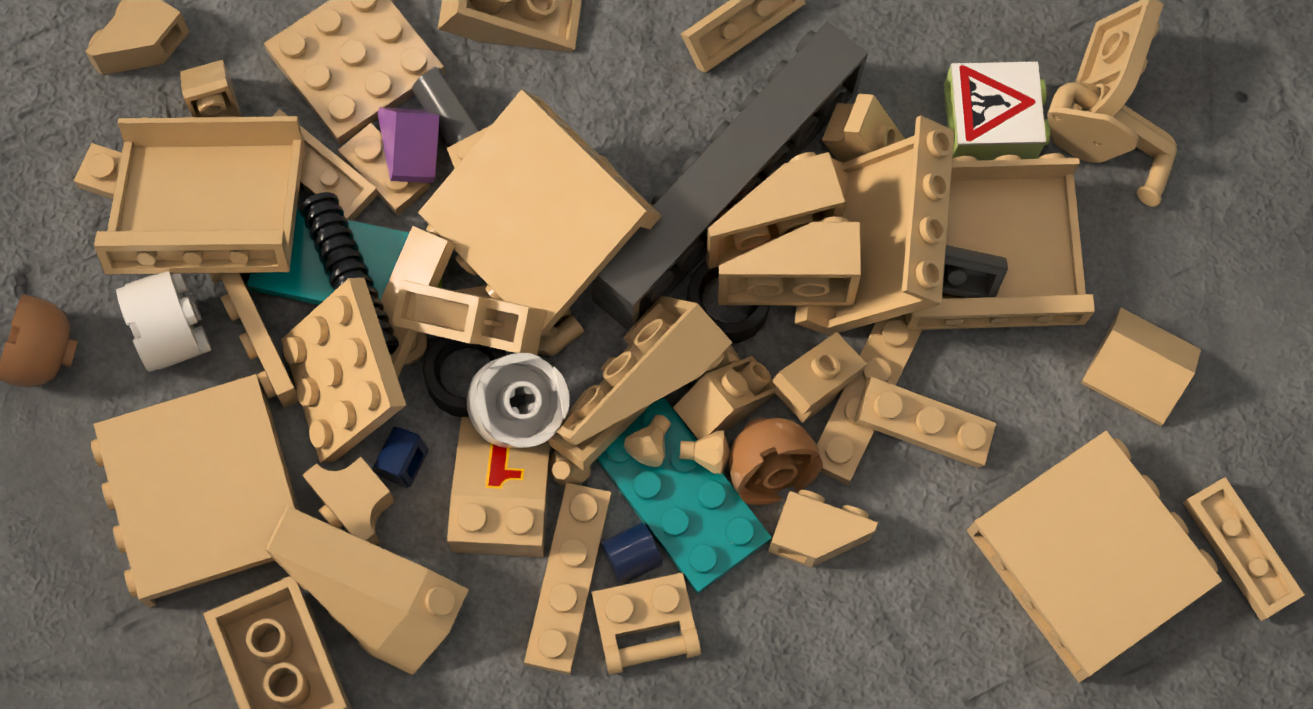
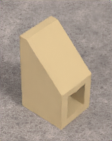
(137, 36)
(209, 91)
(725, 397)
(817, 531)

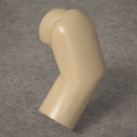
(569, 331)

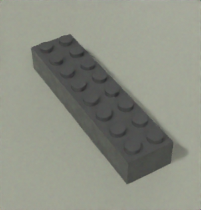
(741, 156)

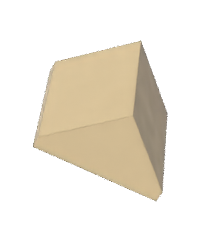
(1142, 367)

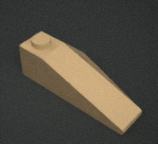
(665, 351)
(379, 597)

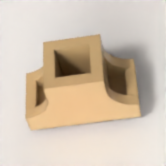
(859, 129)
(818, 376)
(351, 498)

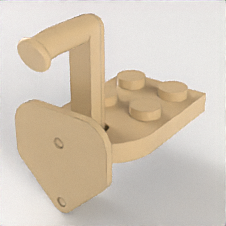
(1090, 114)

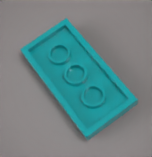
(685, 505)

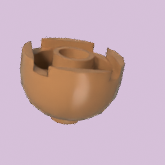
(36, 343)
(771, 458)

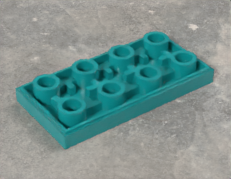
(307, 277)

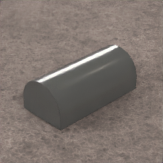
(440, 98)
(972, 273)

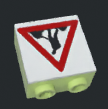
(996, 109)

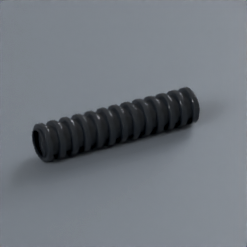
(341, 252)

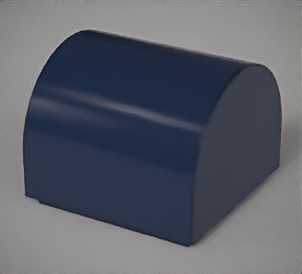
(401, 457)
(632, 553)

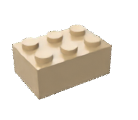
(275, 651)

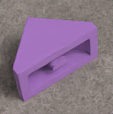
(409, 143)

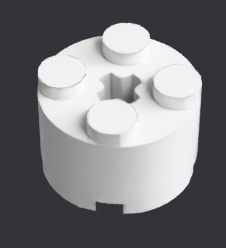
(162, 320)
(525, 375)

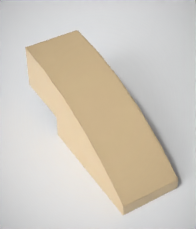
(468, 317)

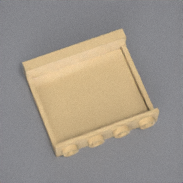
(204, 196)
(536, 210)
(1029, 218)
(903, 219)
(194, 486)
(1094, 555)

